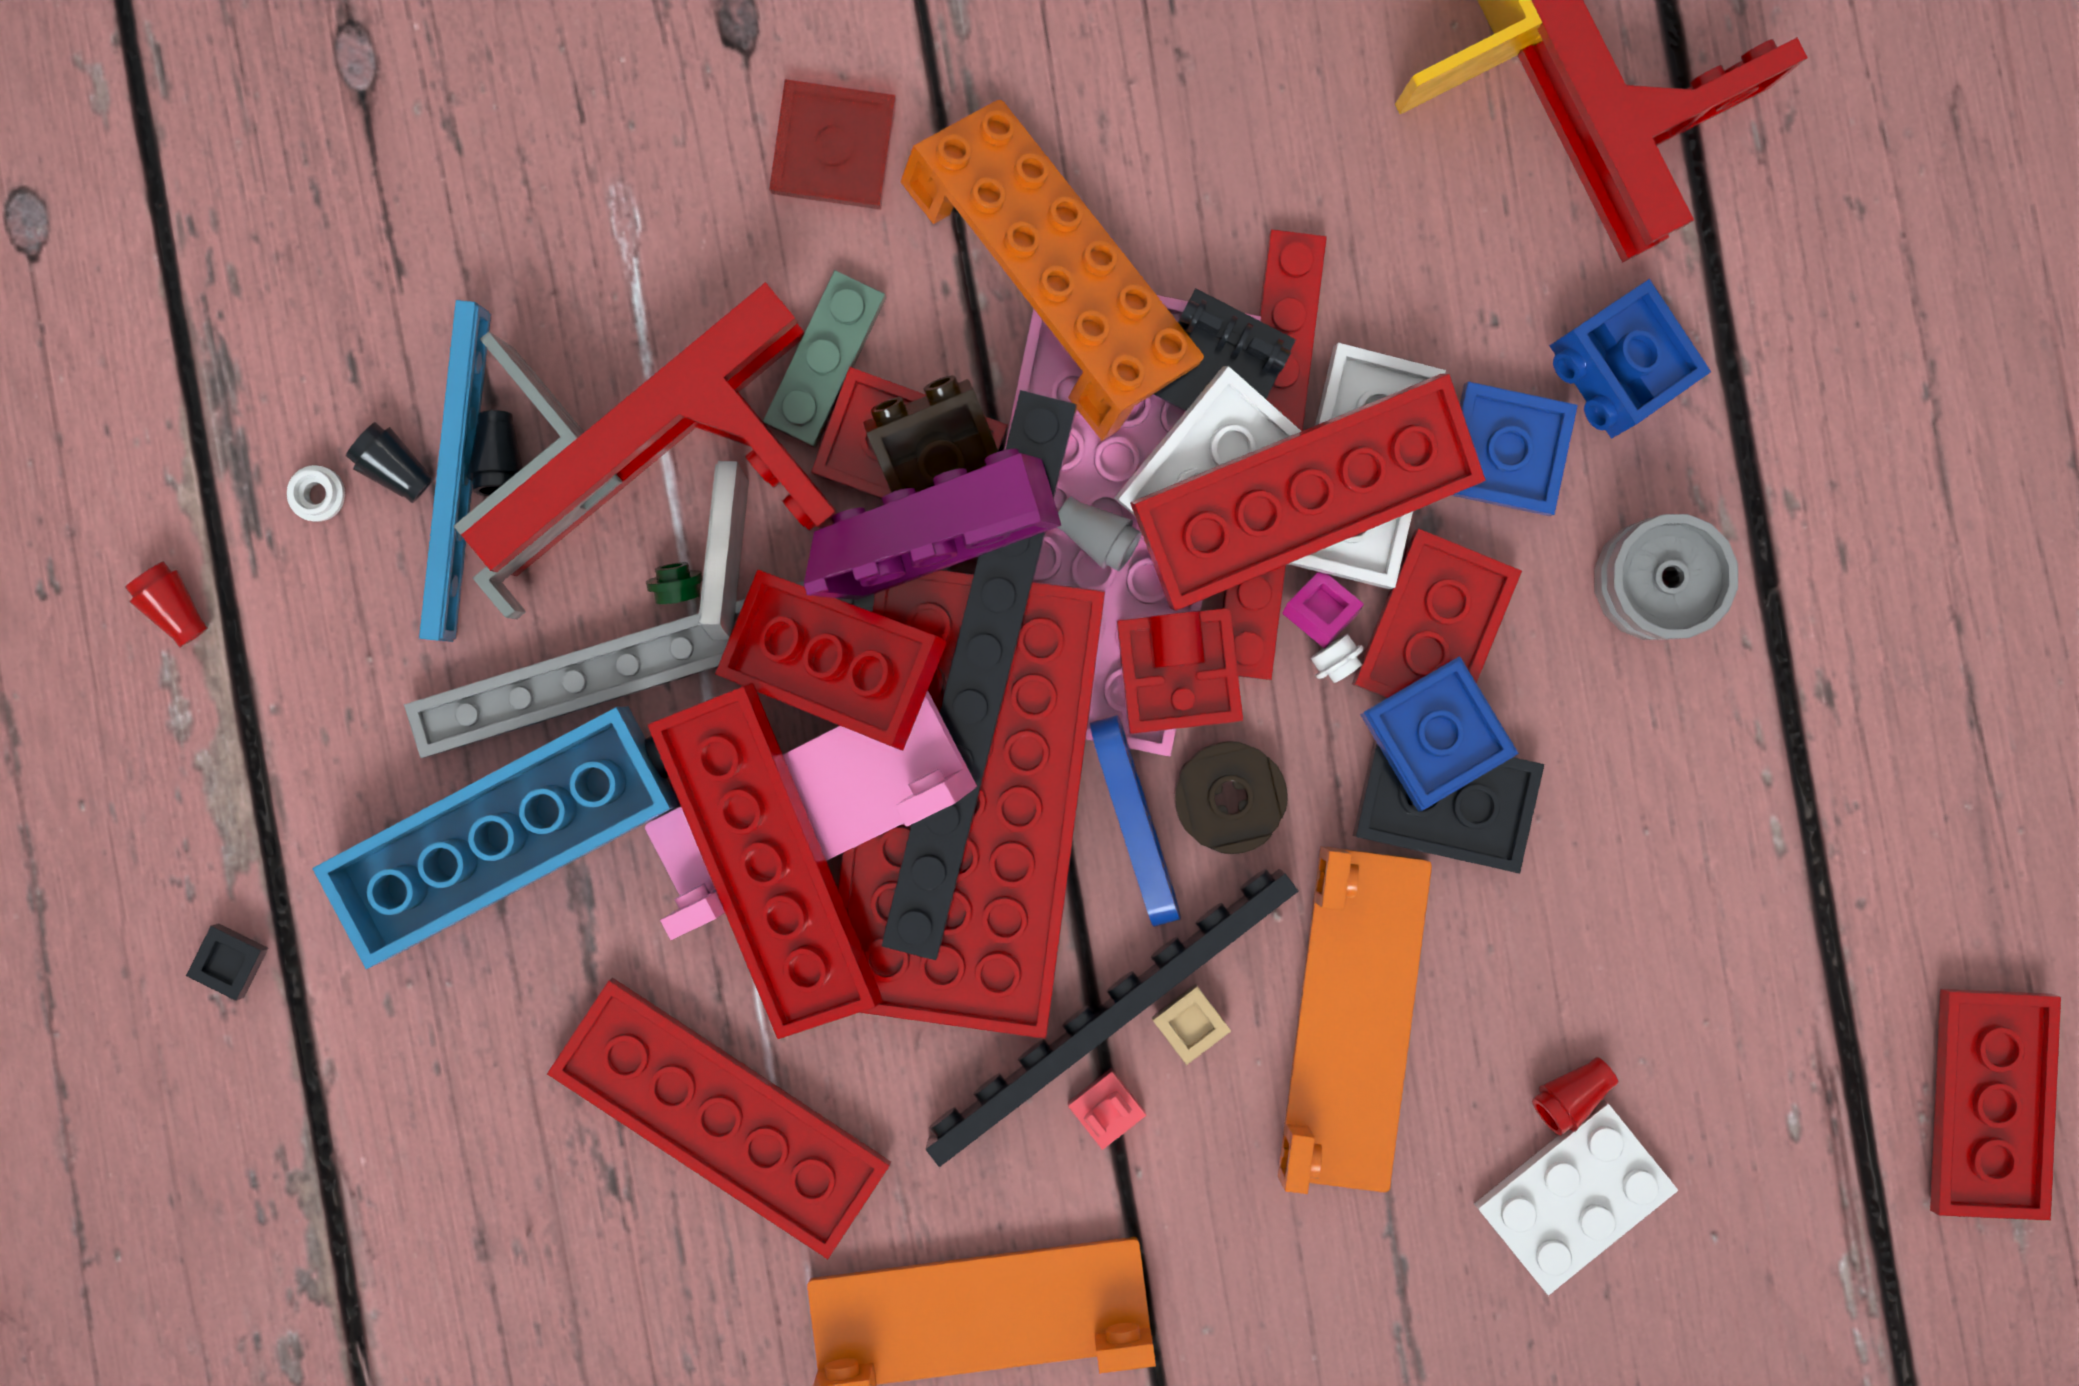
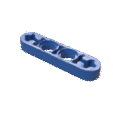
(1135, 820)

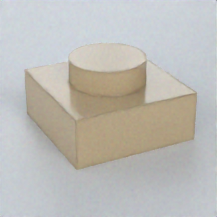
(1191, 1024)

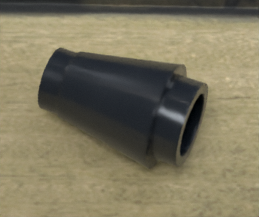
(494, 452)
(388, 461)

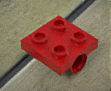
(1179, 670)

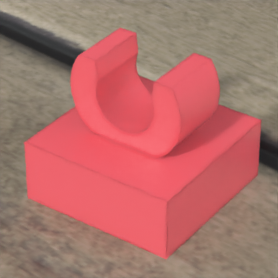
(1106, 1109)

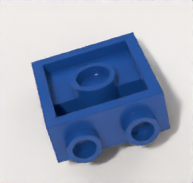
(1628, 360)

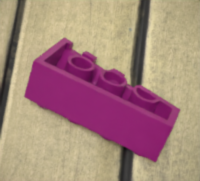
(932, 527)

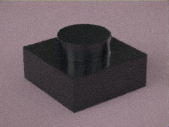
(227, 962)

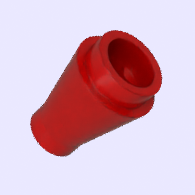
(167, 603)
(1573, 1096)

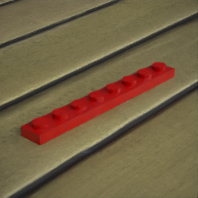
(1291, 307)

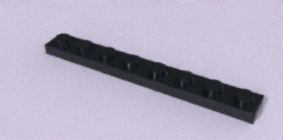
(1090, 1028)

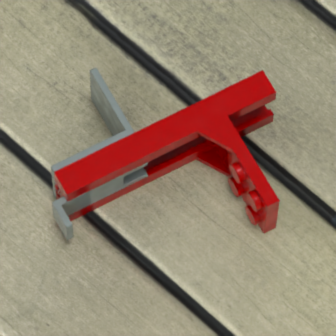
(592, 466)

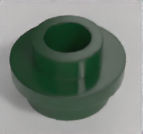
(674, 583)

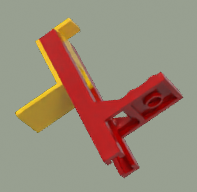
(1600, 120)

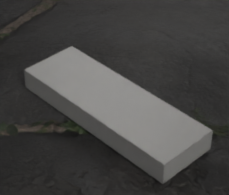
(723, 550)

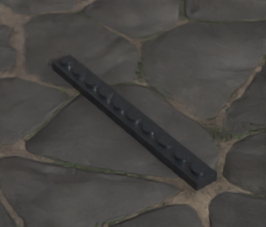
(976, 694)

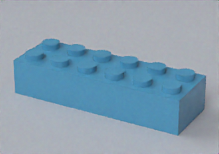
(495, 836)

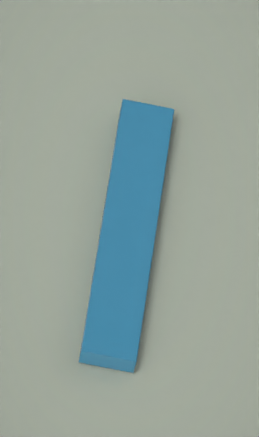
(452, 486)

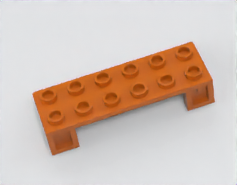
(1055, 258)
(1354, 1021)
(983, 1315)

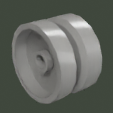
(1698, 569)

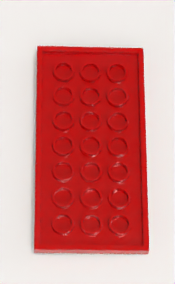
(1014, 873)

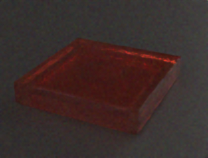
(832, 144)

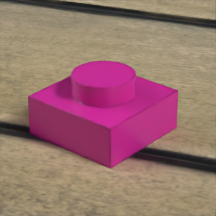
(1322, 608)

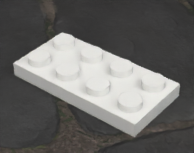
(1352, 381)

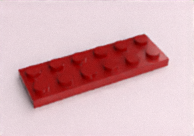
(1308, 491)
(765, 862)
(719, 1118)

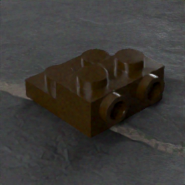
(930, 434)

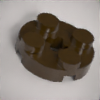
(1256, 815)

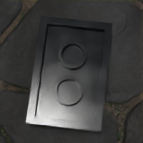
(1475, 824)

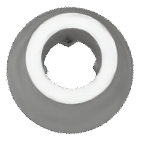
(1100, 534)

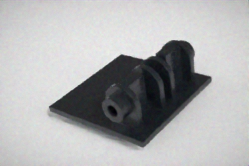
(1229, 340)

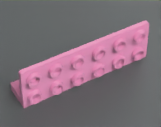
(850, 793)

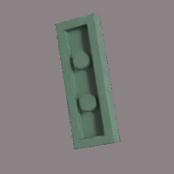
(823, 358)

